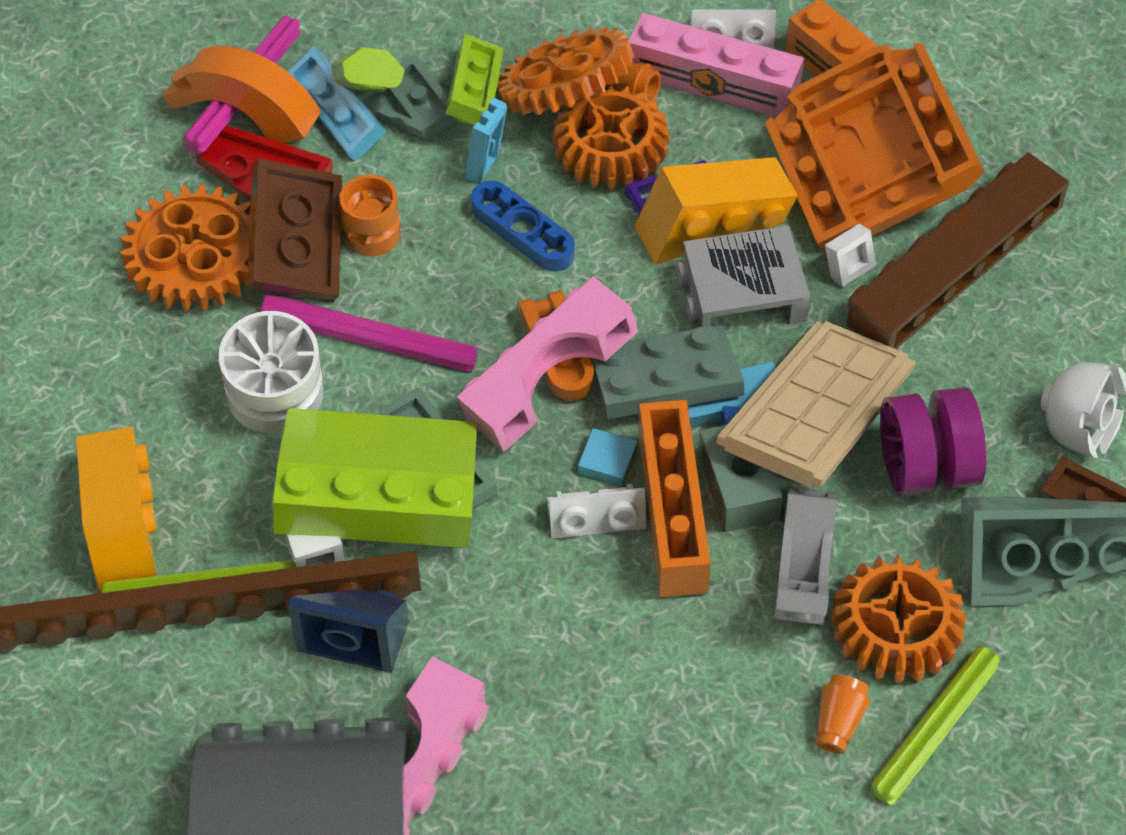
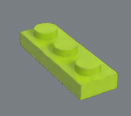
(474, 79)

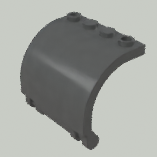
(299, 779)

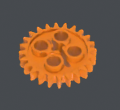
(565, 70)
(189, 247)

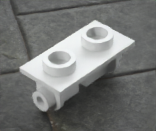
(745, 25)
(597, 512)

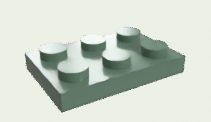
(669, 367)

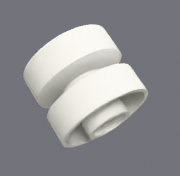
(270, 366)

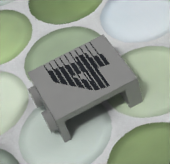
(743, 275)

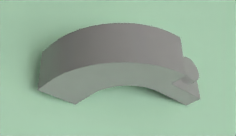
(805, 556)

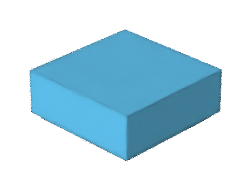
(607, 457)

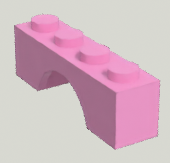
(587, 324)
(443, 709)

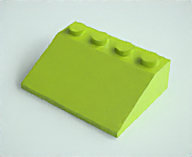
(375, 478)

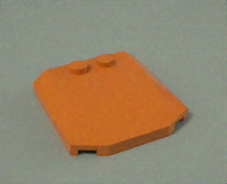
(873, 143)

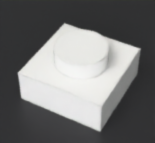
(850, 255)

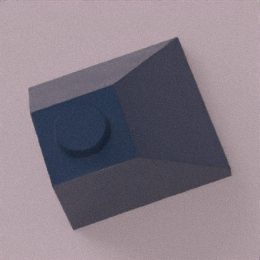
(350, 626)

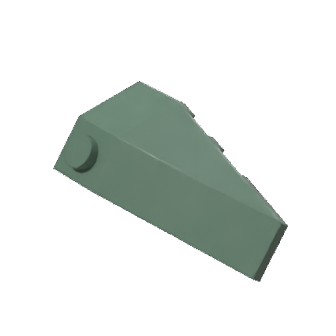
(1037, 545)

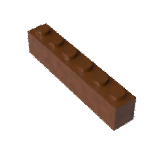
(956, 252)

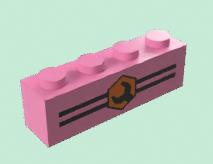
(717, 64)

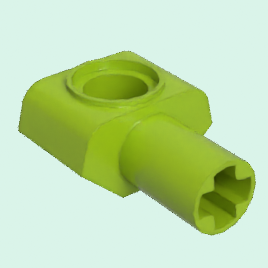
(368, 70)

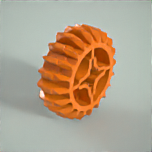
(608, 147)
(922, 606)

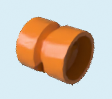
(370, 215)

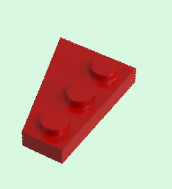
(235, 152)

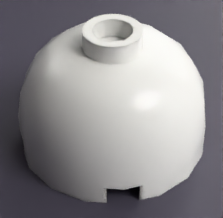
(1085, 397)

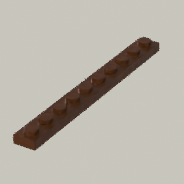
(200, 600)

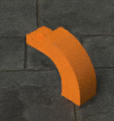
(251, 84)

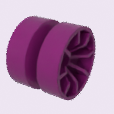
(933, 441)

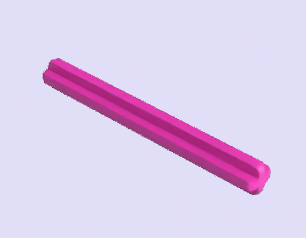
(219, 113)
(377, 334)

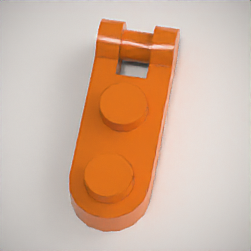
(570, 378)

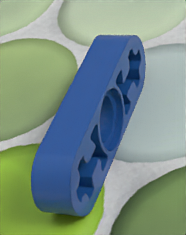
(517, 209)

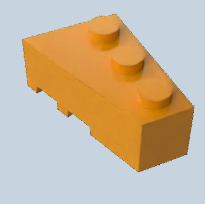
(712, 202)
(115, 505)

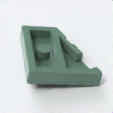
(414, 105)

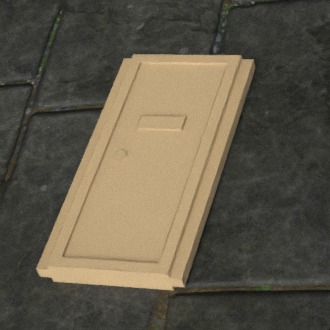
(816, 404)

